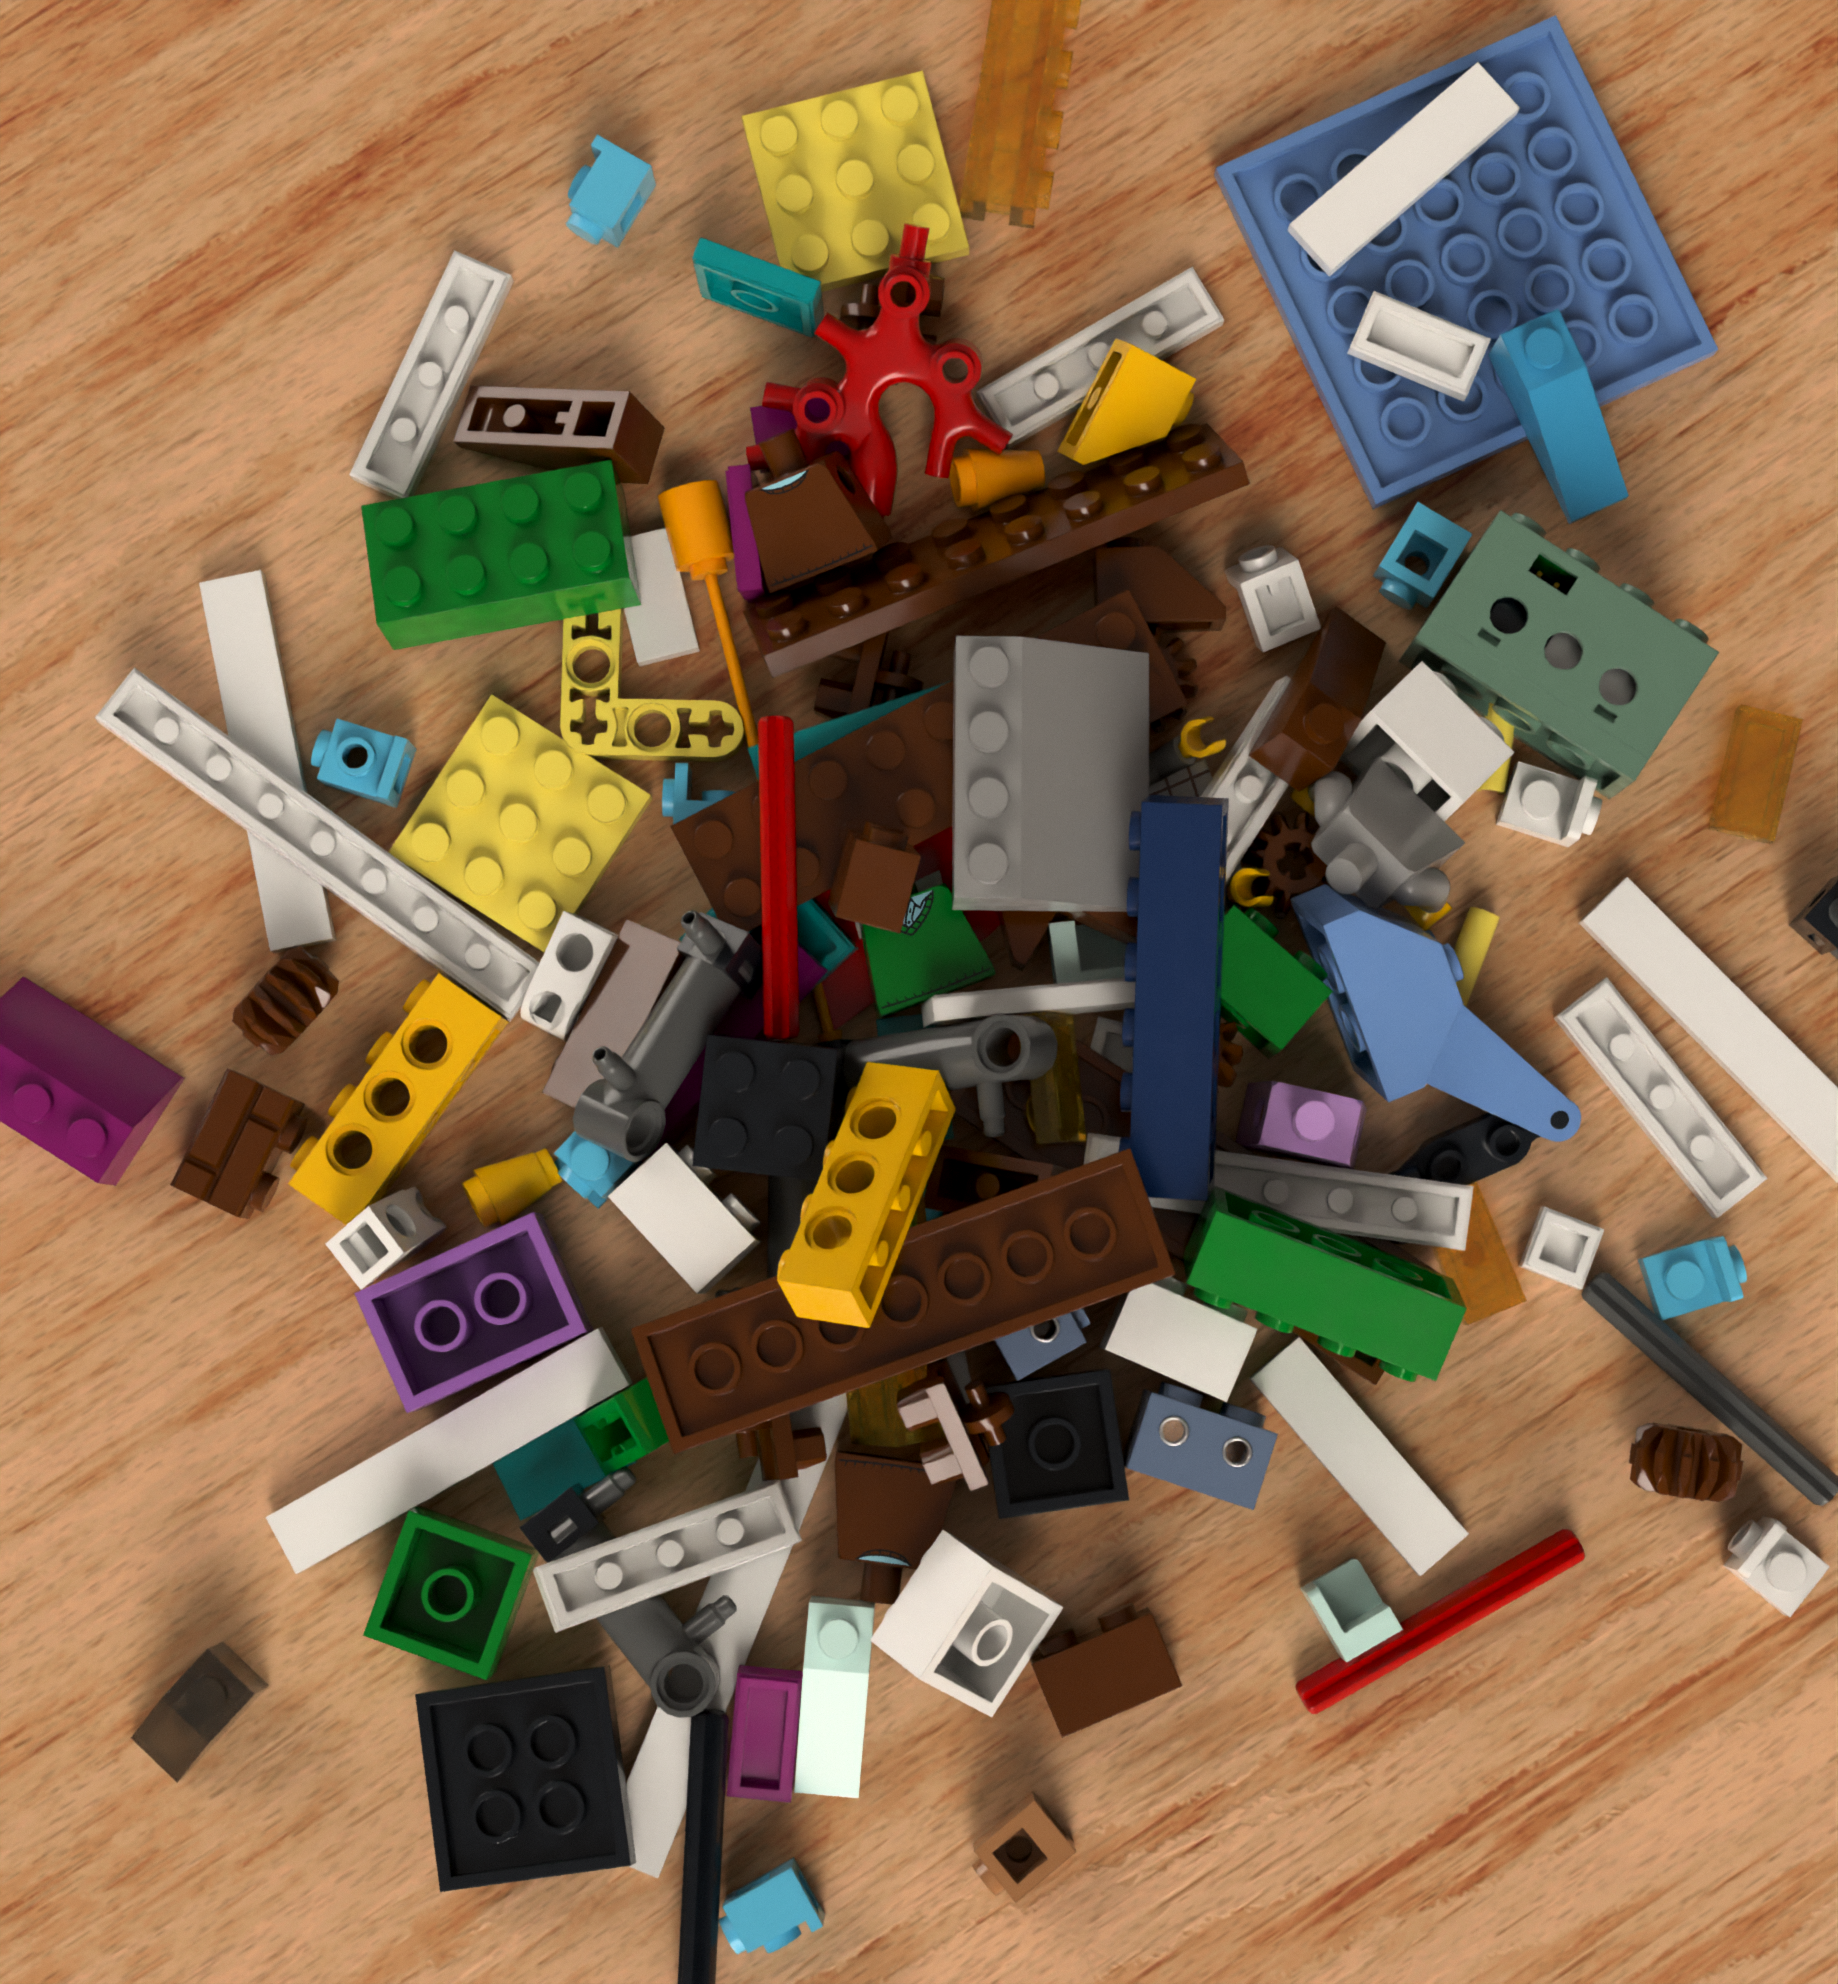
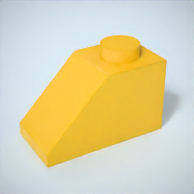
(1127, 405)

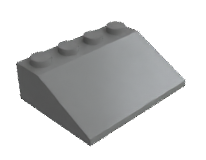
(1046, 773)

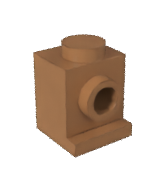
(1049, 1849)

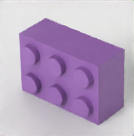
(473, 1312)

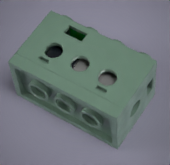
(1562, 653)

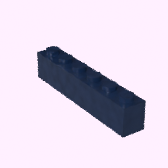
(1176, 992)

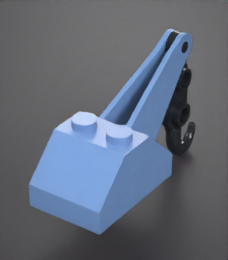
(1410, 1029)

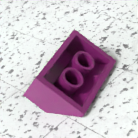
(76, 1084)

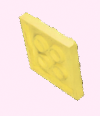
(847, 177)
(520, 824)

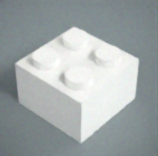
(1429, 741)
(687, 1217)
(1180, 1337)
(966, 1624)

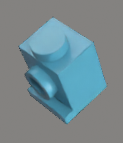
(608, 194)
(1432, 540)
(379, 778)
(592, 1169)
(770, 1910)

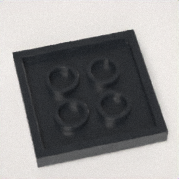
(525, 1778)

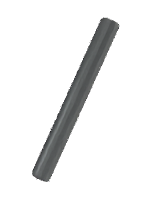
(1711, 1388)

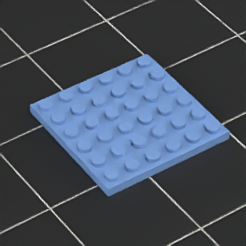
(1510, 234)

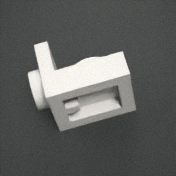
(1273, 596)
(1549, 805)
(1774, 1564)

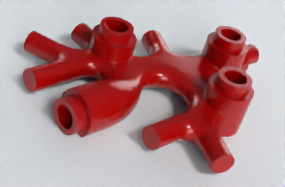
(875, 360)

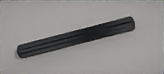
(703, 1847)

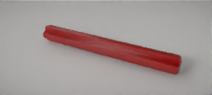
(778, 877)
(1443, 1620)

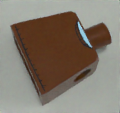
(809, 514)
(886, 1518)

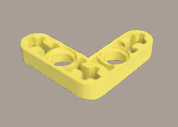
(624, 714)

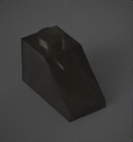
(198, 1710)

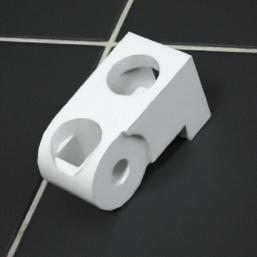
(567, 974)
(385, 1236)

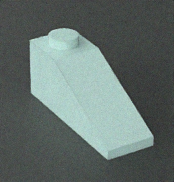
(834, 1696)

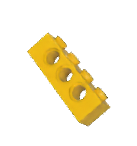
(432, 1087)
(866, 1194)

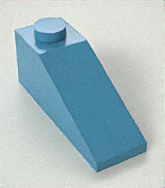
(1559, 414)

